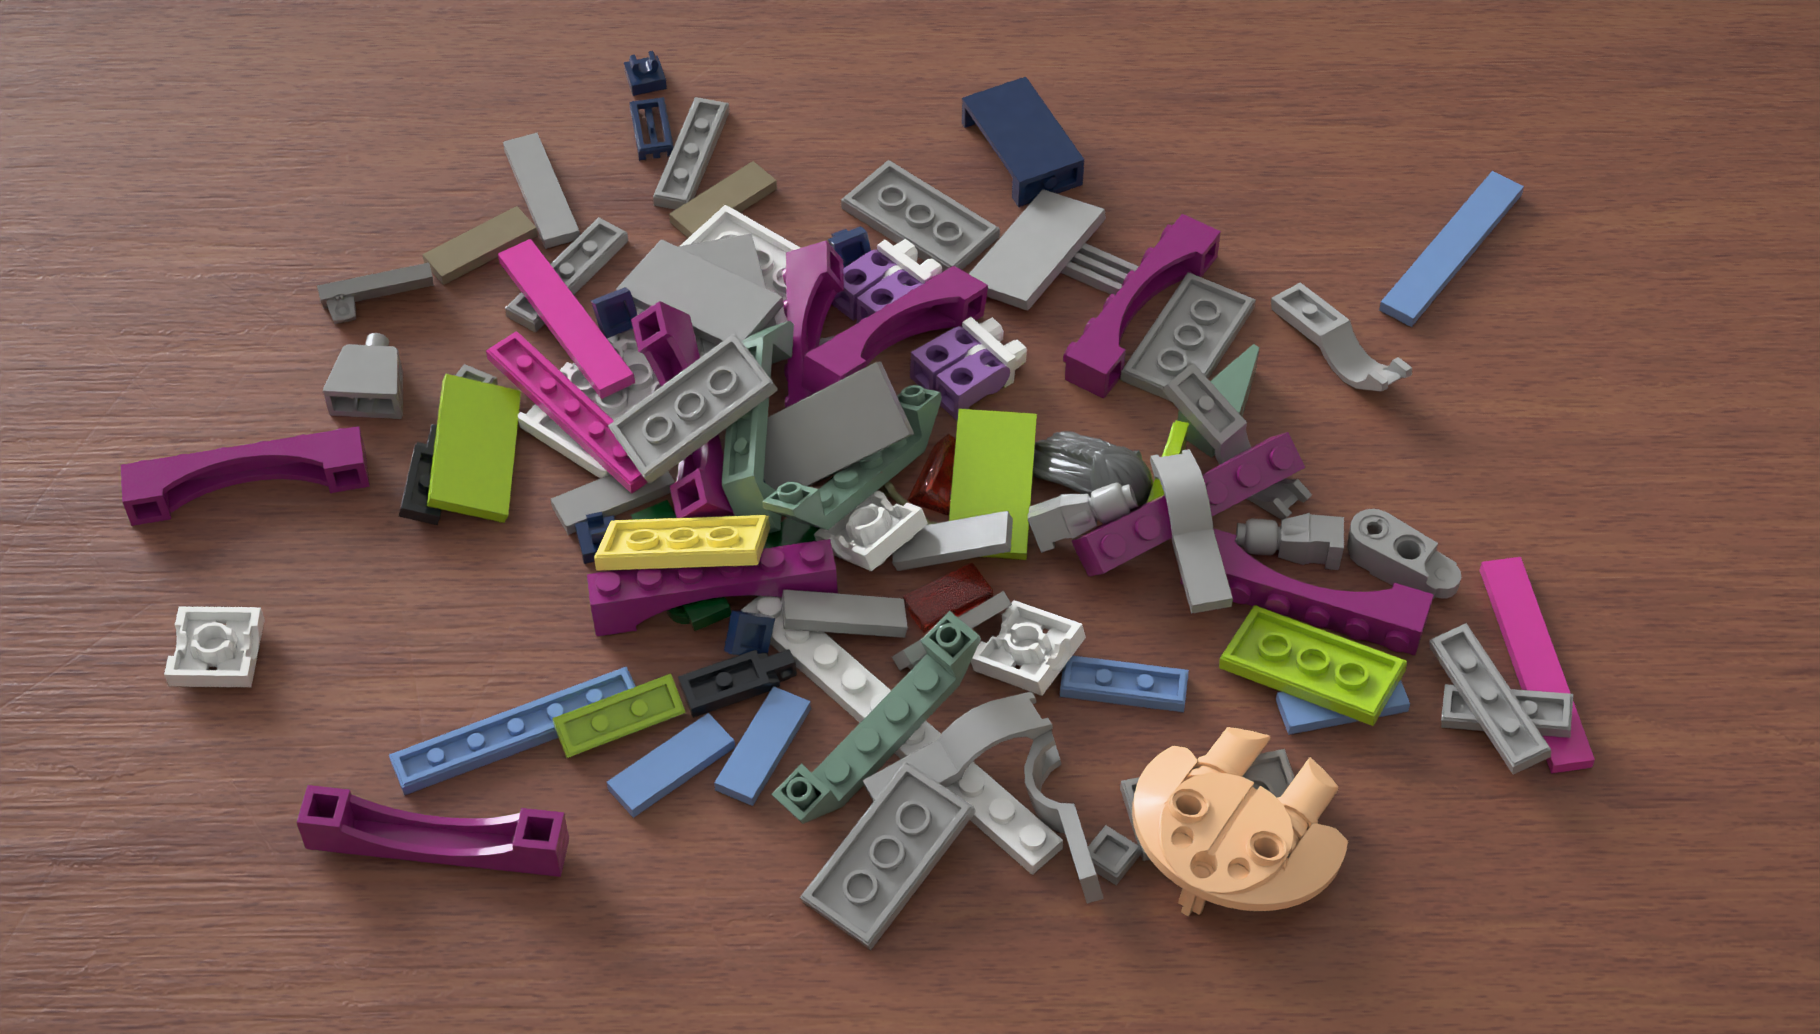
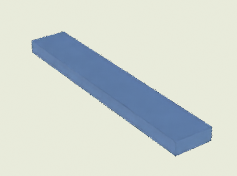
(1451, 249)
(498, 735)

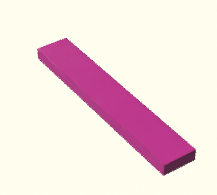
(566, 319)
(565, 406)
(1533, 653)

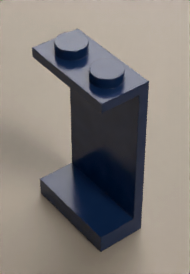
(1025, 139)

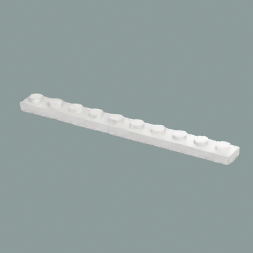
(860, 692)

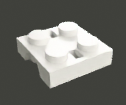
(873, 531)
(209, 643)
(1026, 645)

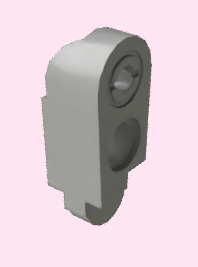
(1401, 554)

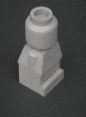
(1077, 513)
(1298, 539)

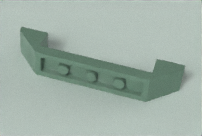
(747, 436)
(859, 481)
(887, 727)

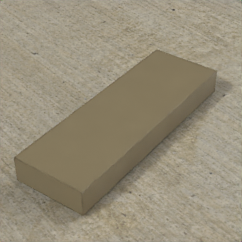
(735, 191)
(479, 245)

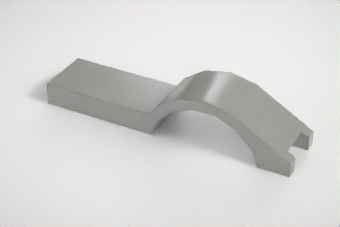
(1336, 339)
(1227, 434)
(1193, 532)
(968, 739)
(1059, 816)

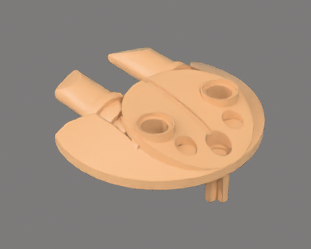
(1234, 840)

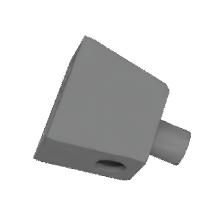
(366, 381)

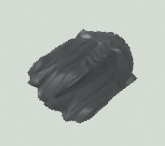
(1090, 464)

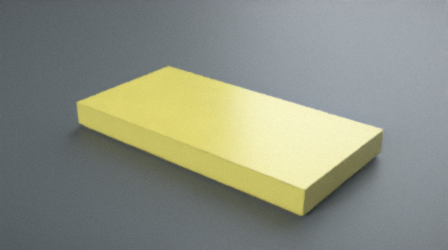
(683, 542)

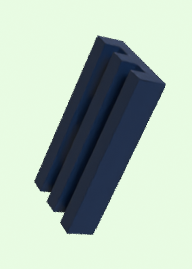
(654, 148)

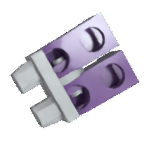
(882, 278)
(967, 364)

